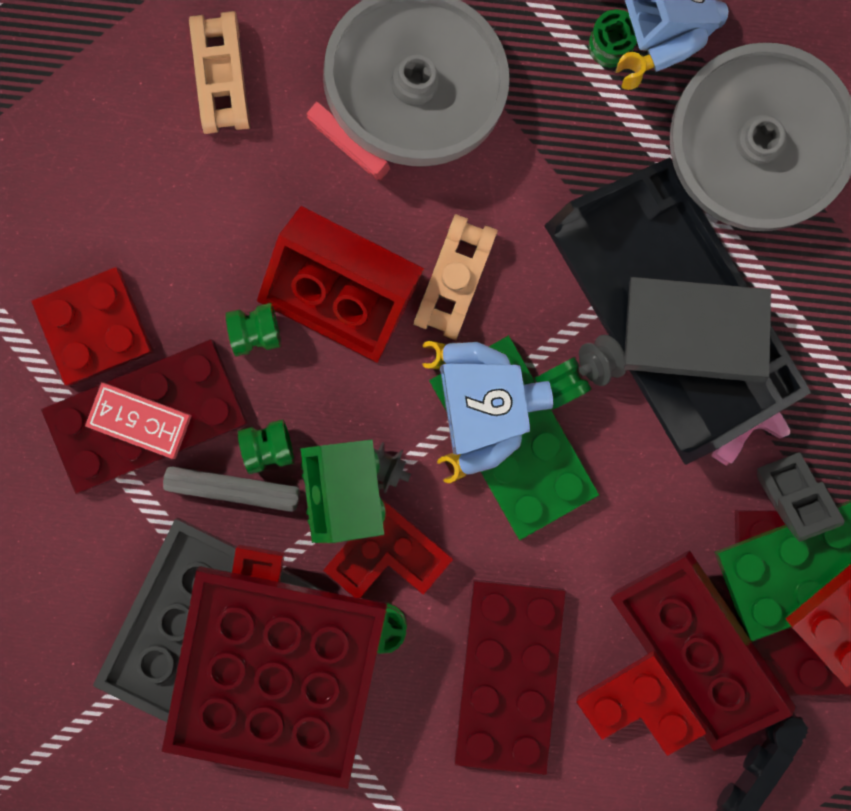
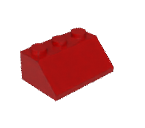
(338, 283)

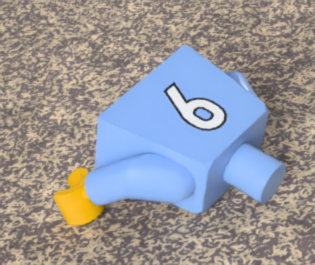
(669, 33)
(484, 404)

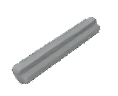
(231, 489)

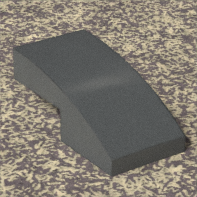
(799, 498)

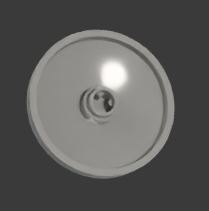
(415, 79)
(763, 136)

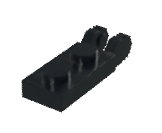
(764, 766)

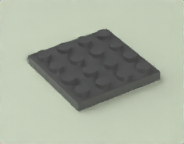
(149, 644)

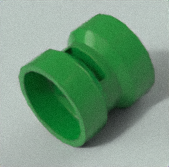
(609, 47)
(251, 330)
(266, 446)

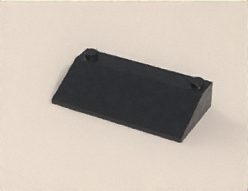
(658, 232)

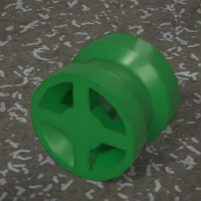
(565, 382)
(392, 637)

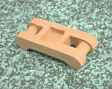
(219, 72)
(455, 277)

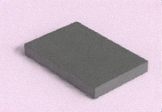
(698, 329)

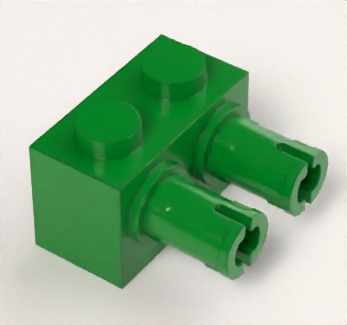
(342, 491)

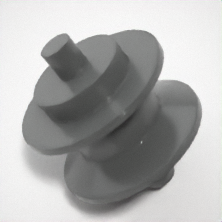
(602, 360)
(391, 468)

